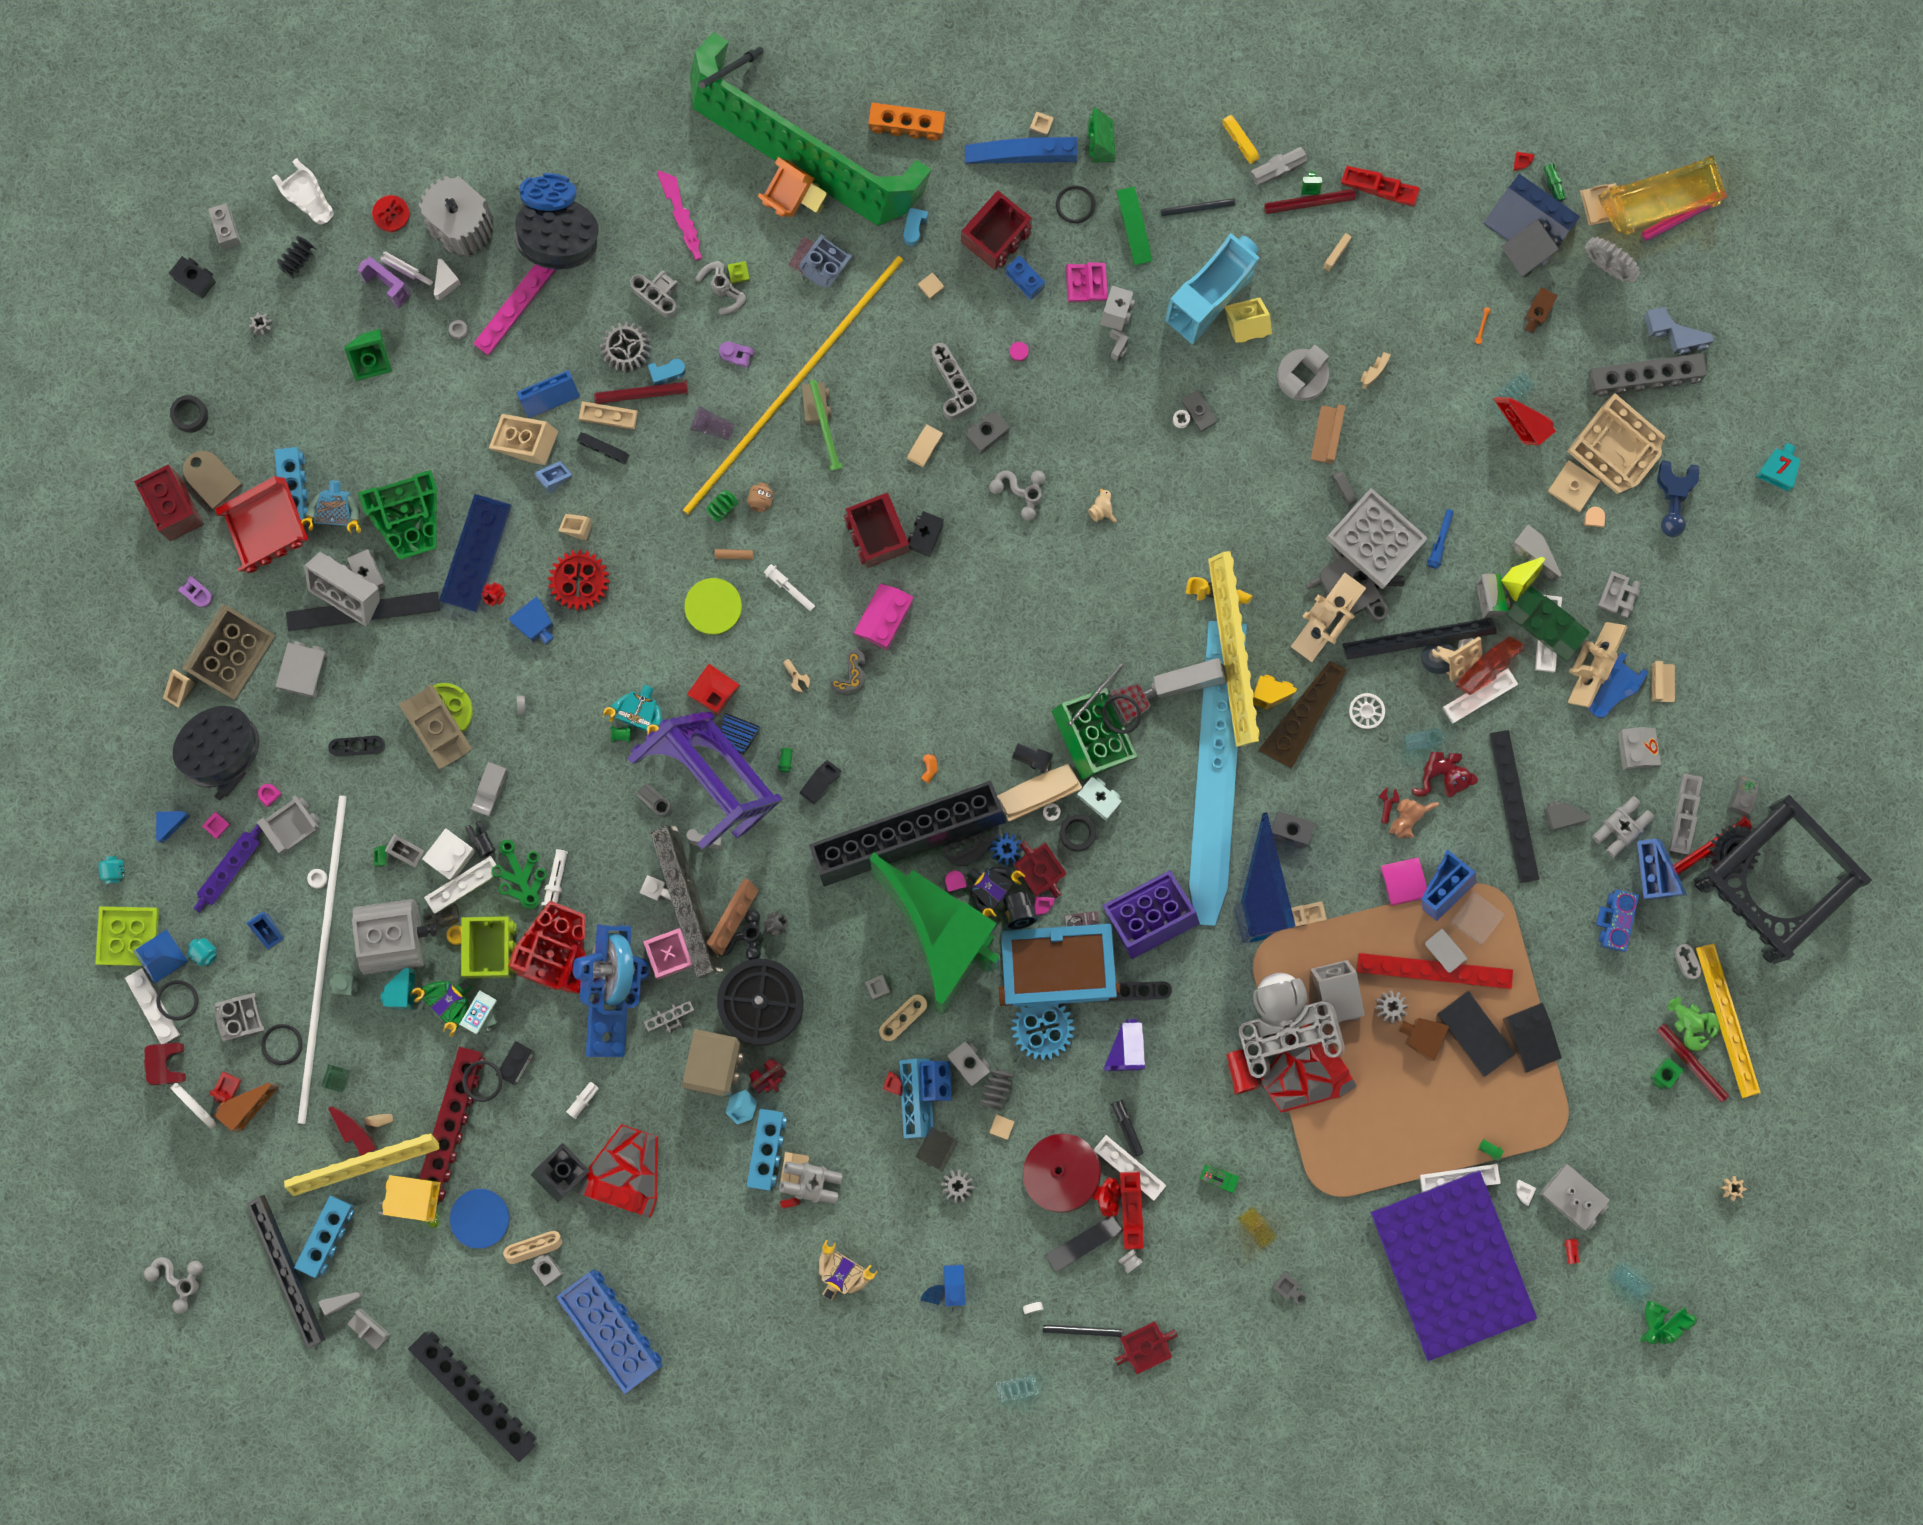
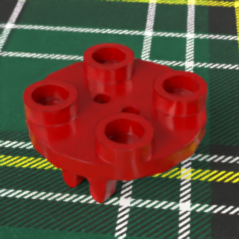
(384, 219)
(1108, 1197)

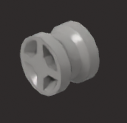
(1130, 1261)

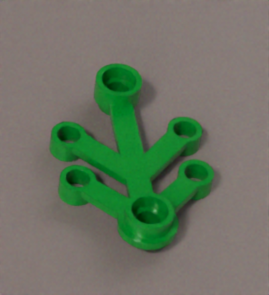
(519, 877)

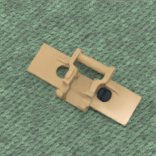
(1323, 613)
(1603, 662)

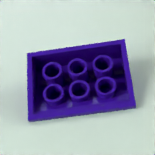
(1151, 914)

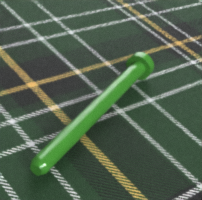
(825, 426)

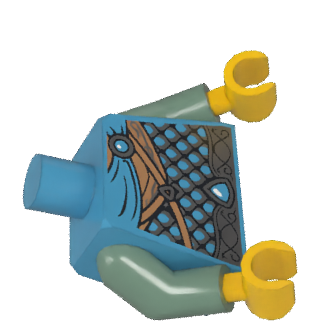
(334, 508)

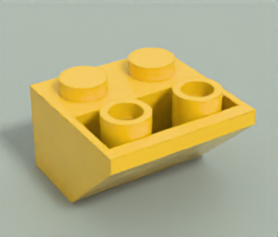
(1271, 692)

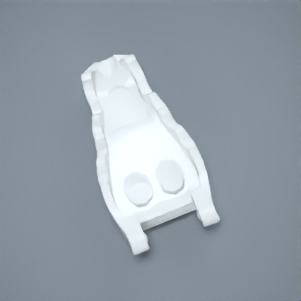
(305, 193)

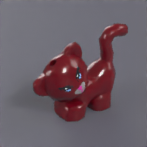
(1455, 777)

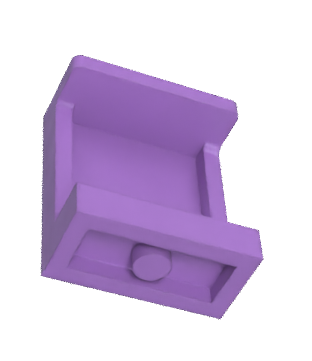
(398, 291)

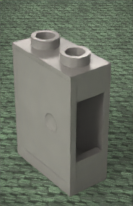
(1575, 1197)

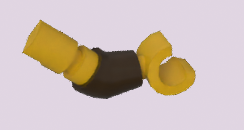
(1202, 588)

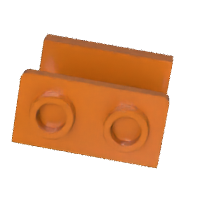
(786, 188)

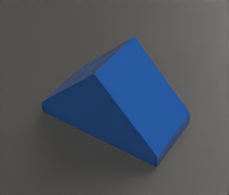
(168, 823)
(265, 929)

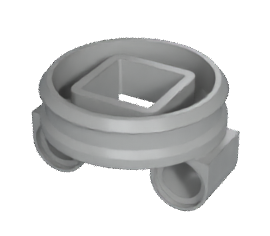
(1313, 359)

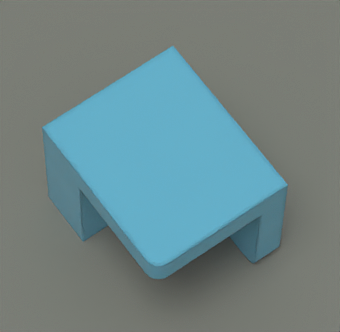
(741, 1107)

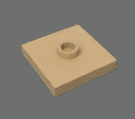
(1573, 486)

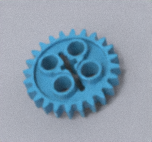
(1047, 1045)

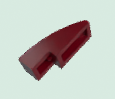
(352, 1131)

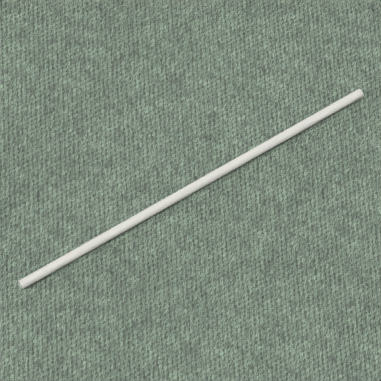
(322, 960)

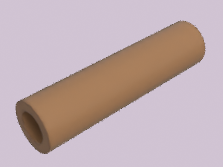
(733, 554)

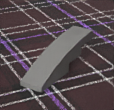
(1685, 813)

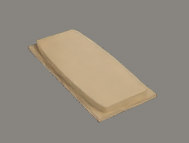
(1039, 792)

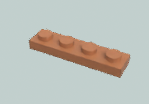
(732, 916)

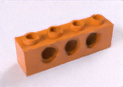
(899, 114)

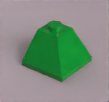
(368, 355)

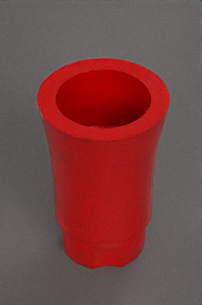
(1240, 1073)

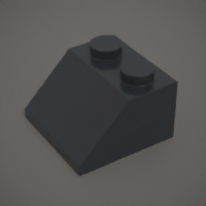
(560, 1172)

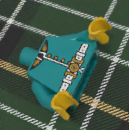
(637, 710)

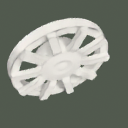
(1367, 711)

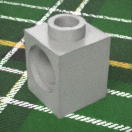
(552, 1276)

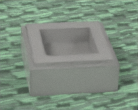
(877, 987)

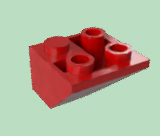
(713, 690)

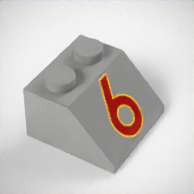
(1639, 748)

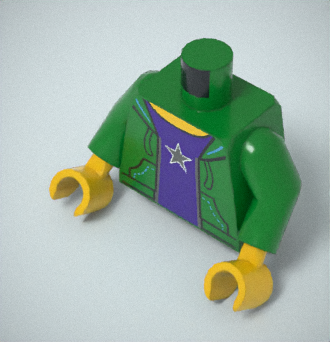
(446, 1001)

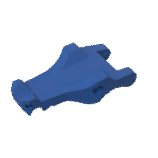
(1620, 684)

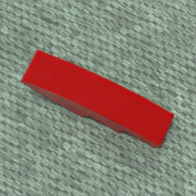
(1380, 186)

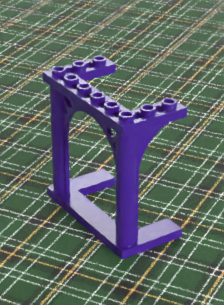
(677, 740)

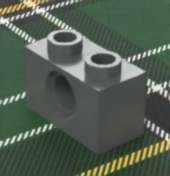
(984, 442)
(1303, 827)

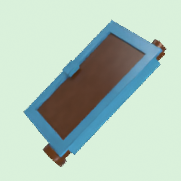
(1058, 965)

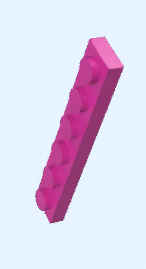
(513, 308)

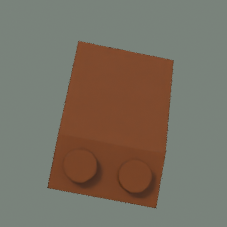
(241, 1109)

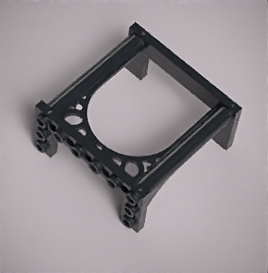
(1781, 947)

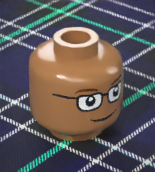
(760, 497)

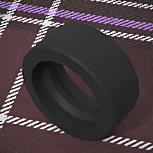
(196, 426)
(1063, 832)

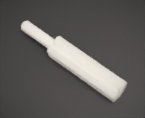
(404, 268)

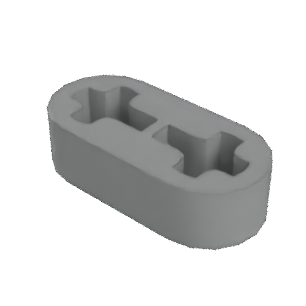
(1683, 964)

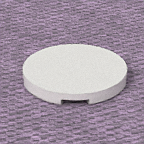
(194, 1106)

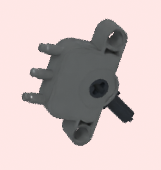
(1369, 599)

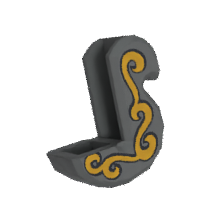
(856, 675)

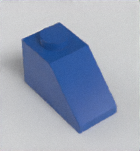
(954, 1285)

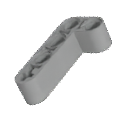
(951, 378)

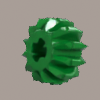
(721, 505)

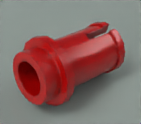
(1572, 1251)

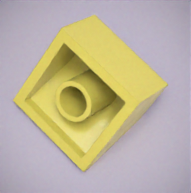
(1248, 320)

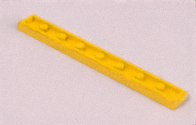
(1728, 1020)

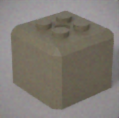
(713, 1064)

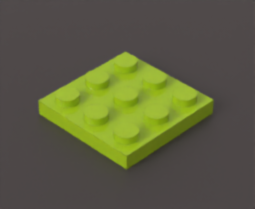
(122, 932)

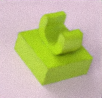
(738, 272)

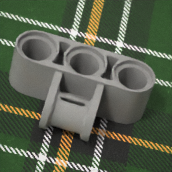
(662, 286)

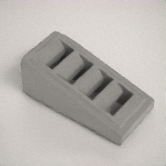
(334, 1304)

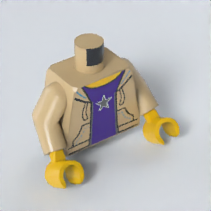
(841, 1273)

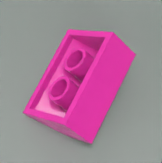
(884, 616)

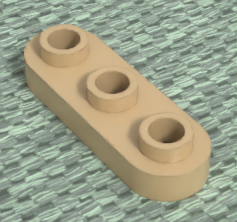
(906, 1009)
(532, 1247)

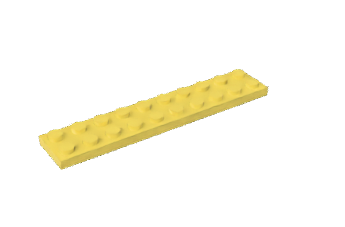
(1233, 649)

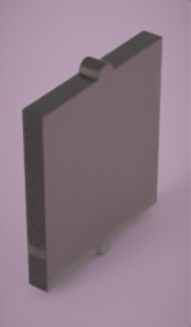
(936, 1149)

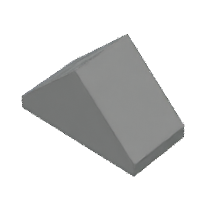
(404, 850)

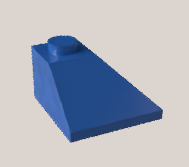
(160, 956)

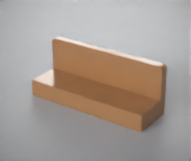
(1327, 434)

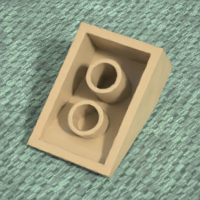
(524, 438)

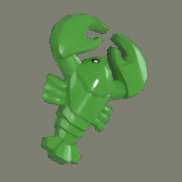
(1693, 1024)

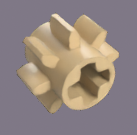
(1727, 1188)

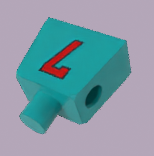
(1781, 468)

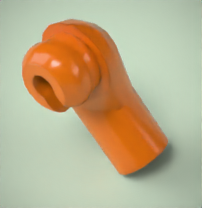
(932, 768)

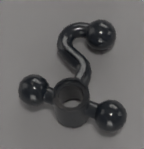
(752, 917)

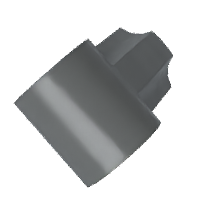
(654, 800)

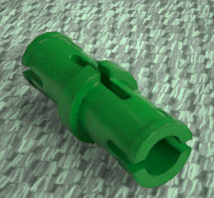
(1554, 182)

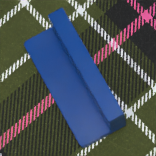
(548, 394)

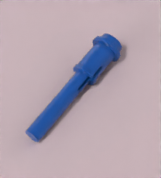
(1438, 547)

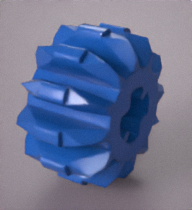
(999, 850)

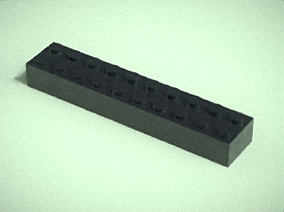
(908, 832)

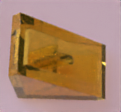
(1257, 1227)

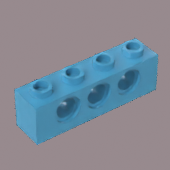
(284, 459)
(766, 1118)
(306, 1262)

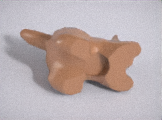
(1410, 813)

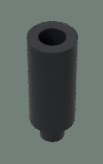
(226, 789)

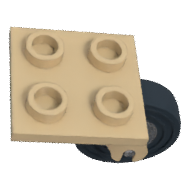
(1444, 659)

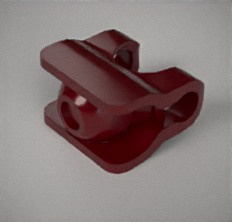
(155, 1064)

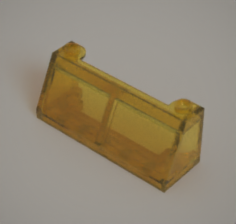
(1663, 195)

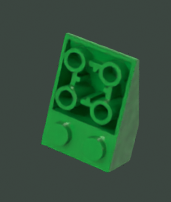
(1101, 137)

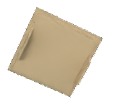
(1592, 205)

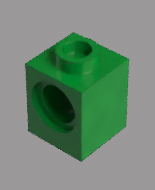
(1674, 1072)

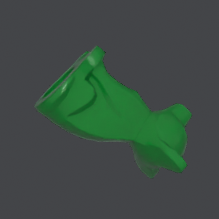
(1654, 1318)

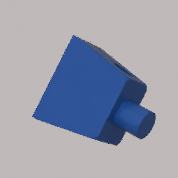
(533, 621)

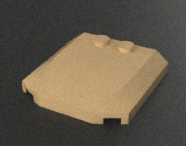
(1618, 445)

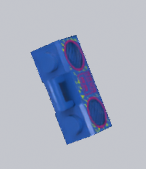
(1618, 929)

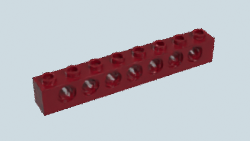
(463, 1057)

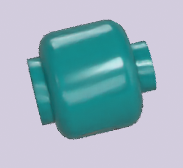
(111, 869)
(202, 952)

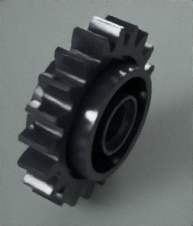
(1727, 842)

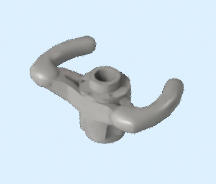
(721, 279)

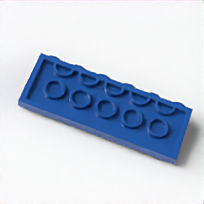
(610, 1330)

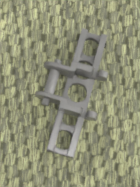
(665, 1021)

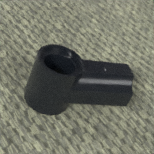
(1034, 758)

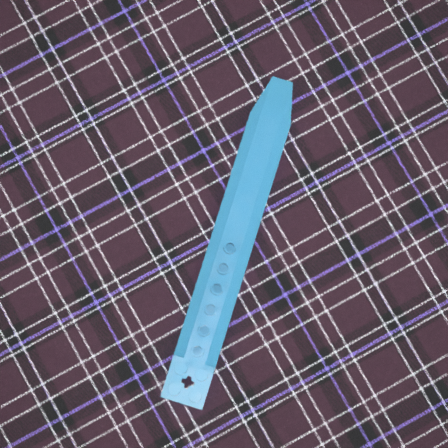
(1213, 795)

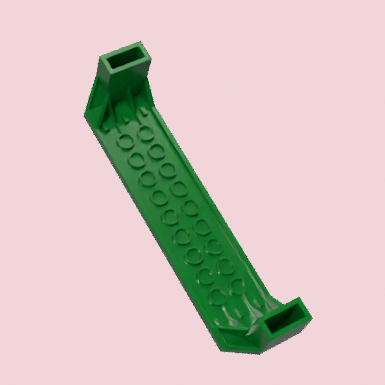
(869, 196)

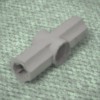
(1278, 166)

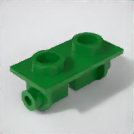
(1673, 1327)

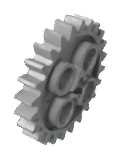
(1612, 259)

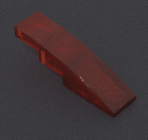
(1488, 665)

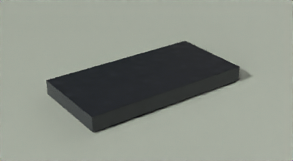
(1476, 1034)

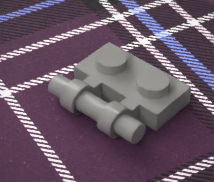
(1614, 591)

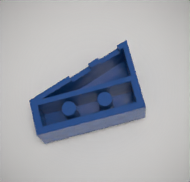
(1658, 872)
(1448, 886)

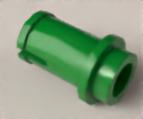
(785, 760)
(1491, 1149)

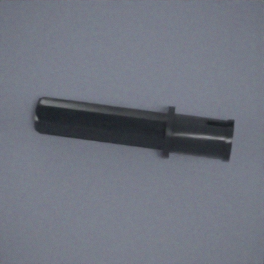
(1127, 1128)

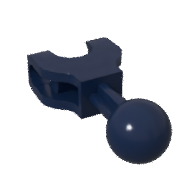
(1675, 490)

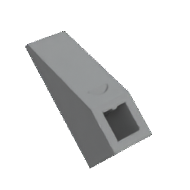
(1533, 546)

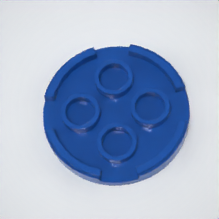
(547, 192)
(479, 1218)

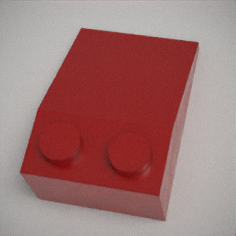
(1527, 423)

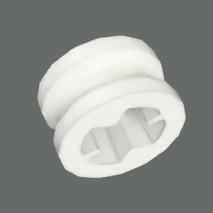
(1187, 419)
(1050, 806)

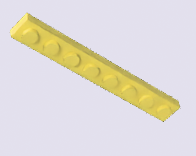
(362, 1164)

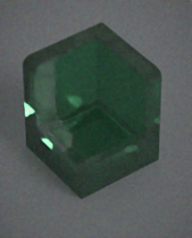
(335, 1078)

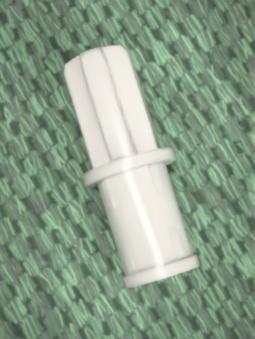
(582, 1100)

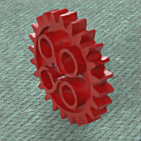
(562, 580)

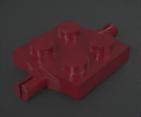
(1040, 869)
(1146, 1347)

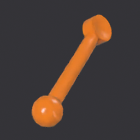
(1478, 340)

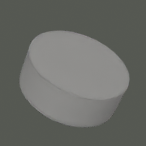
(458, 329)
(521, 705)

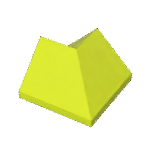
(1522, 576)

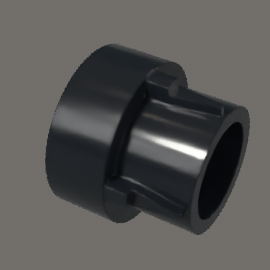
(1018, 911)

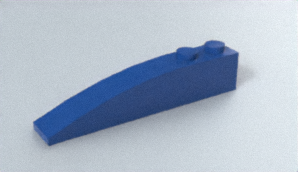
(1023, 150)

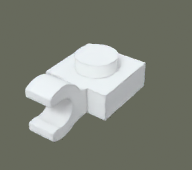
(654, 888)

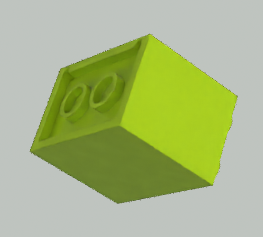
(487, 947)

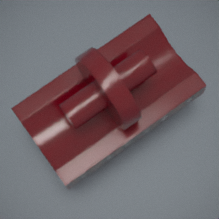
(769, 1079)

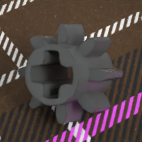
(776, 923)

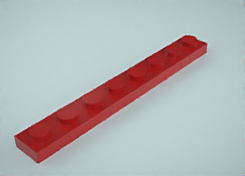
(1434, 971)

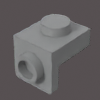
(1120, 349)

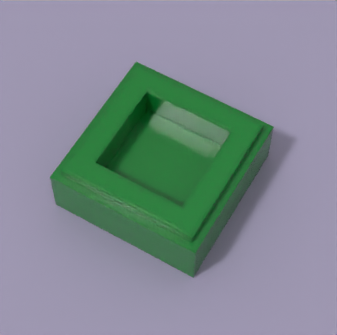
(380, 857)

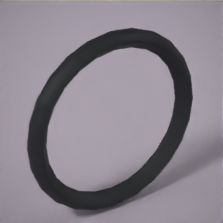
(1075, 220)
(1137, 709)
(196, 999)
(272, 1029)
(499, 1084)

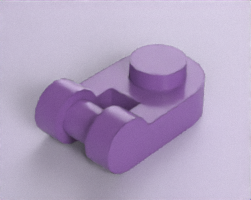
(730, 350)
(200, 597)

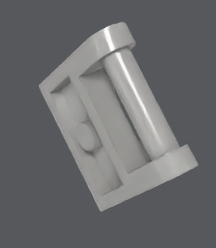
(694, 838)

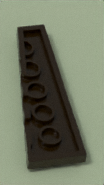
(1296, 727)

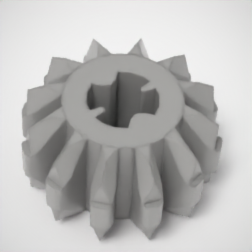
(1388, 1000)
(953, 1181)

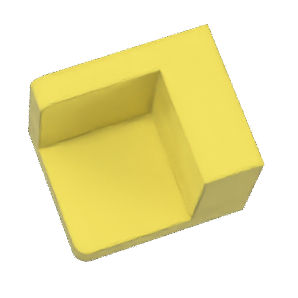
(814, 198)

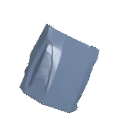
(824, 262)

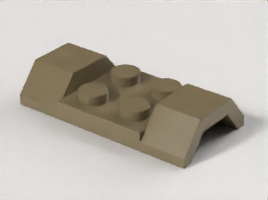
(435, 727)

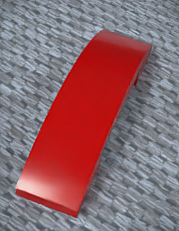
(1132, 1210)

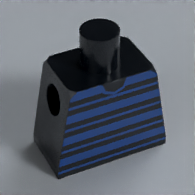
(739, 732)

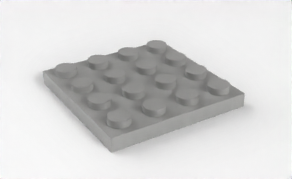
(1376, 538)

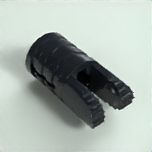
(482, 842)

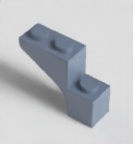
(1681, 337)

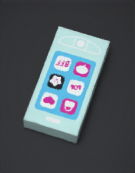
(478, 1012)

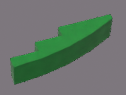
(1134, 225)

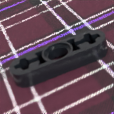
(598, 445)
(342, 741)

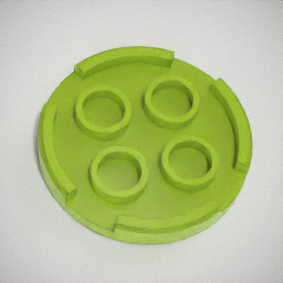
(713, 606)
(457, 703)

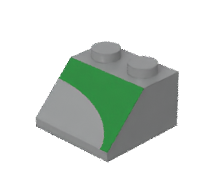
(1492, 595)

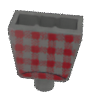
(1125, 709)

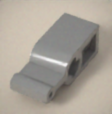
(489, 788)

